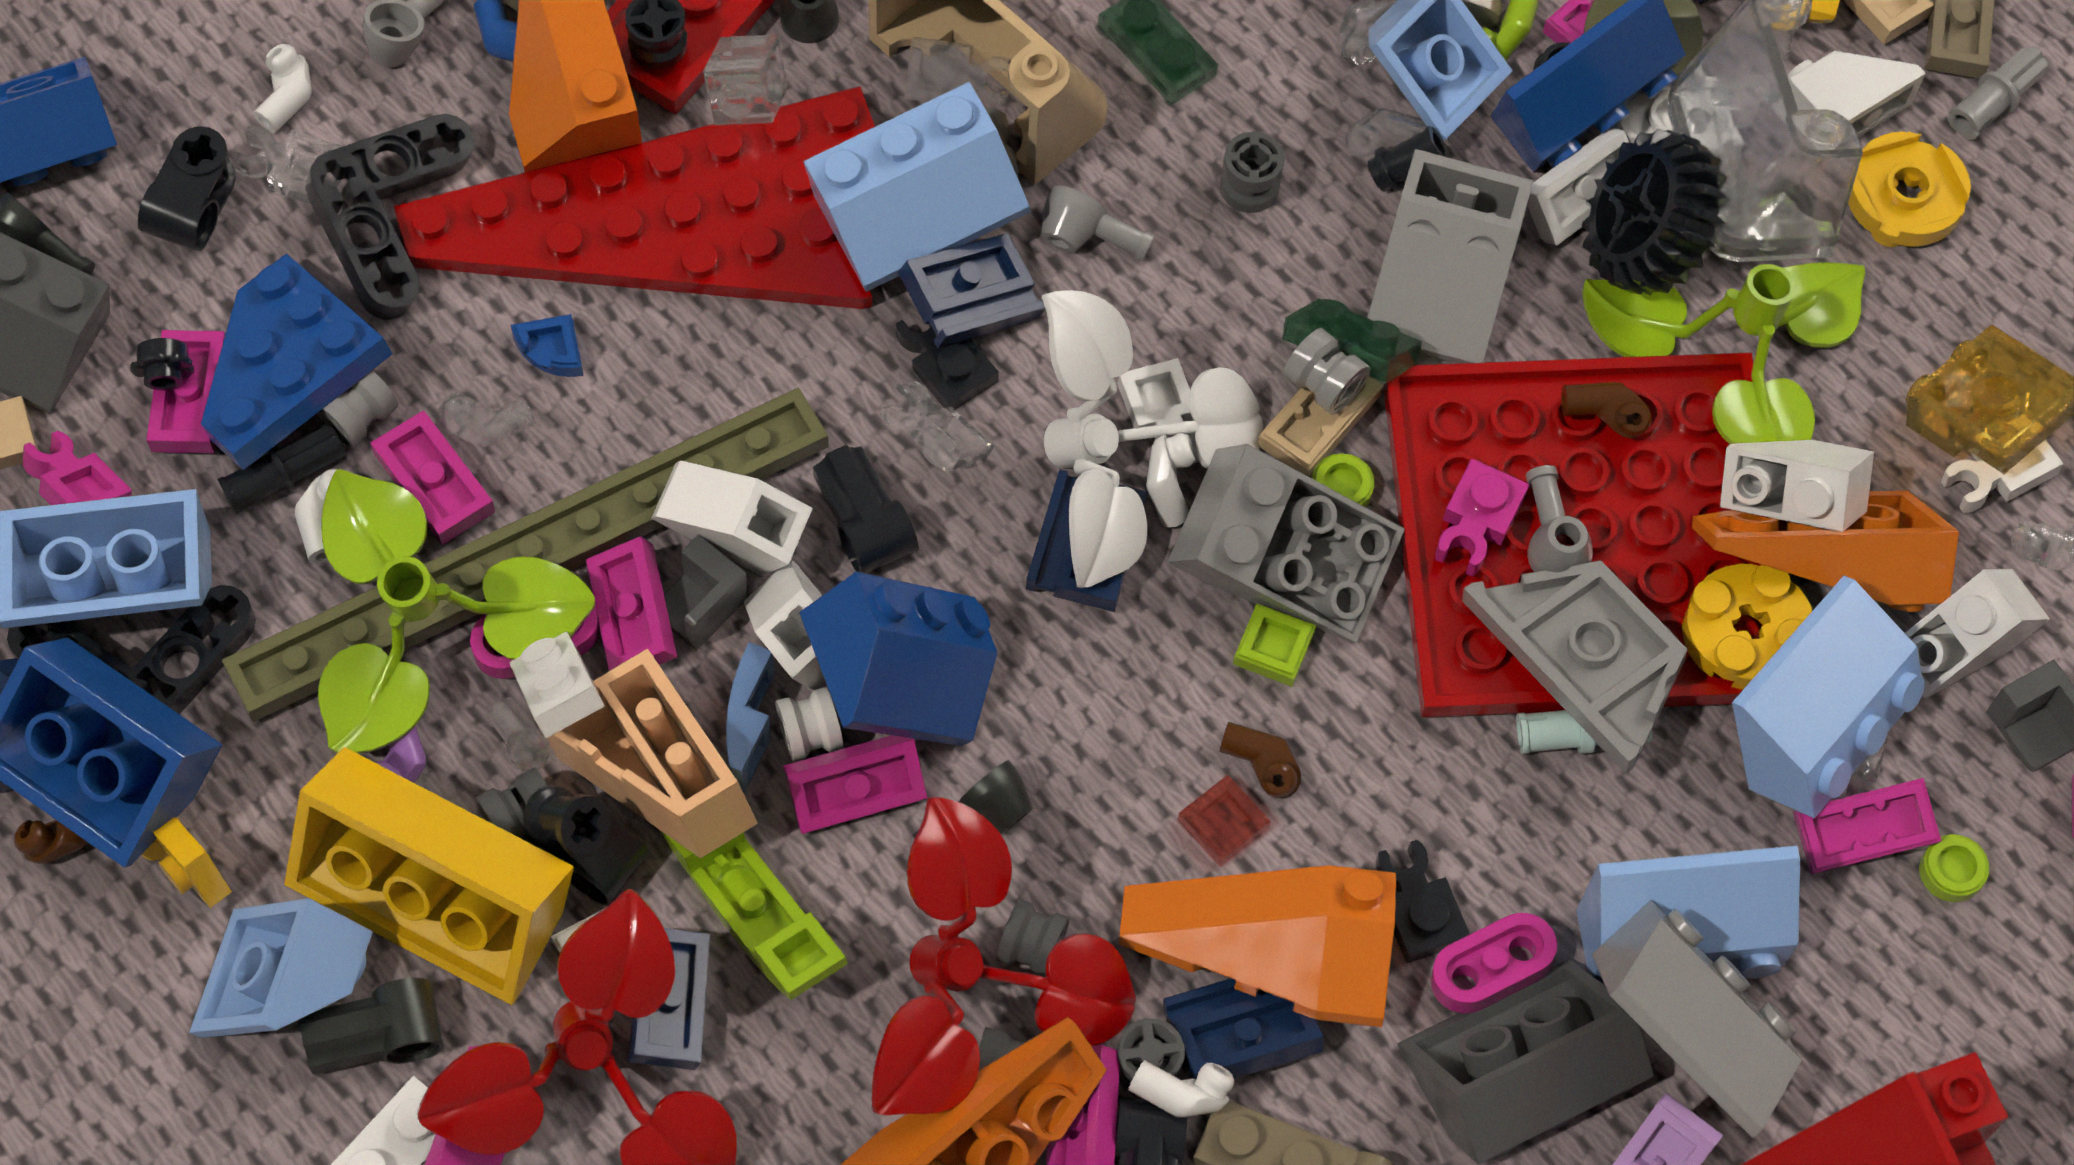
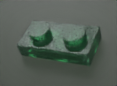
(1158, 47)
(1374, 342)

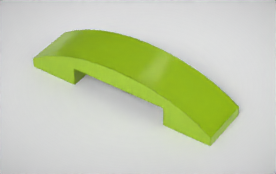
(762, 915)

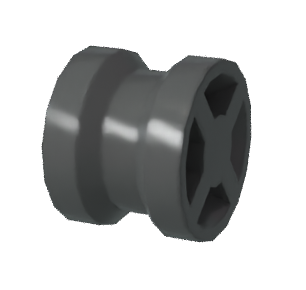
(1030, 937)
(1152, 1042)

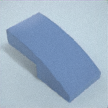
(746, 727)

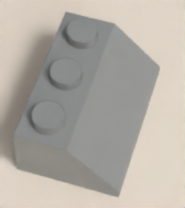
(1700, 1013)

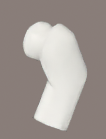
(1162, 477)
(309, 516)

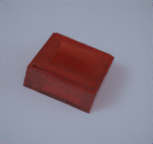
(1224, 820)

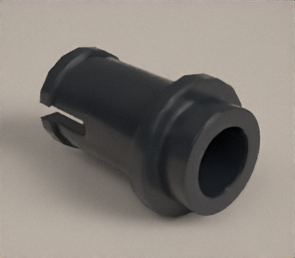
(1392, 165)

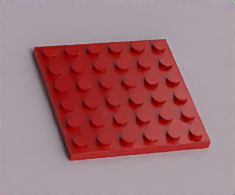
(1626, 491)

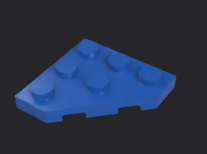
(284, 360)

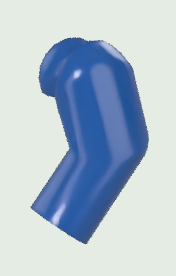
(495, 29)

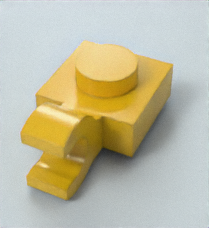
(186, 863)

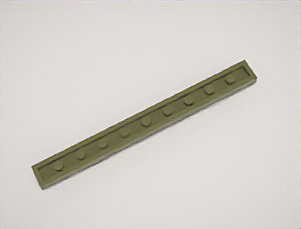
(565, 533)

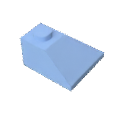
(1438, 59)
(280, 967)

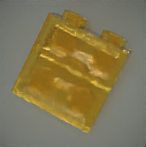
(1991, 400)

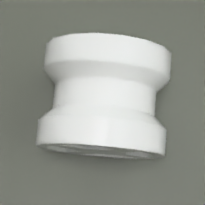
(809, 724)

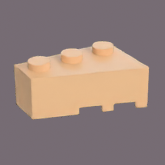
(656, 758)

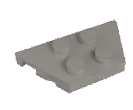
(1588, 649)

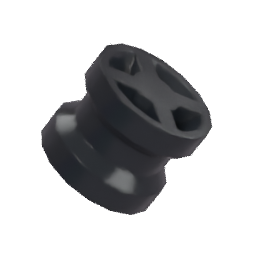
(669, 37)

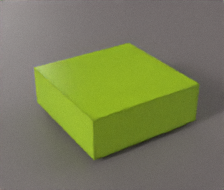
(1274, 645)

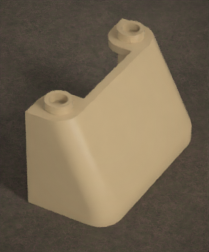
(1060, 98)

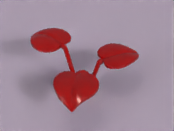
(606, 965)
(924, 1056)

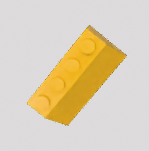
(426, 874)

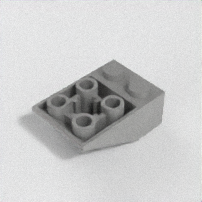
(1450, 255)
(1285, 542)

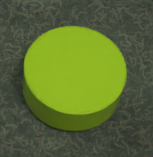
(1346, 476)
(1954, 868)

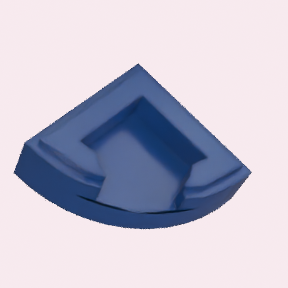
(550, 344)

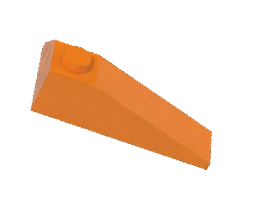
(569, 84)
(1893, 551)
(1292, 932)
(1008, 1113)

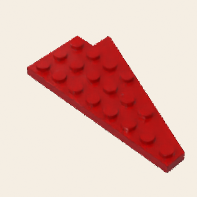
(673, 214)

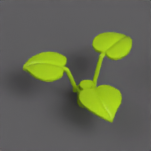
(1812, 299)
(372, 535)

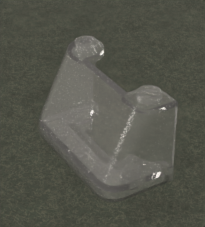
(1782, 164)

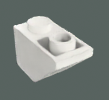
(1798, 482)
(733, 514)
(777, 622)
(1974, 627)

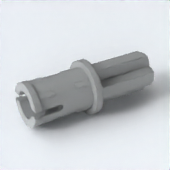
(1998, 92)

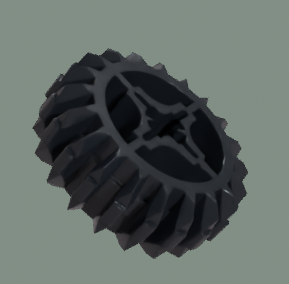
(1654, 212)

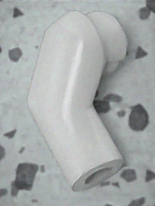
(290, 85)
(1184, 1097)

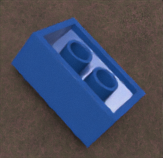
(1590, 83)
(51, 120)
(903, 657)
(97, 749)

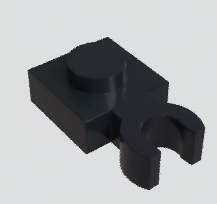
(949, 372)
(1424, 910)

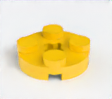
(1901, 219)
(1719, 605)

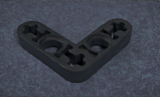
(369, 186)
(178, 638)

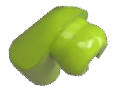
(1514, 27)

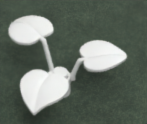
(1087, 352)

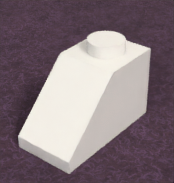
(1856, 87)

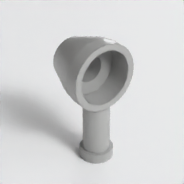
(395, 28)
(1074, 217)
(1544, 550)

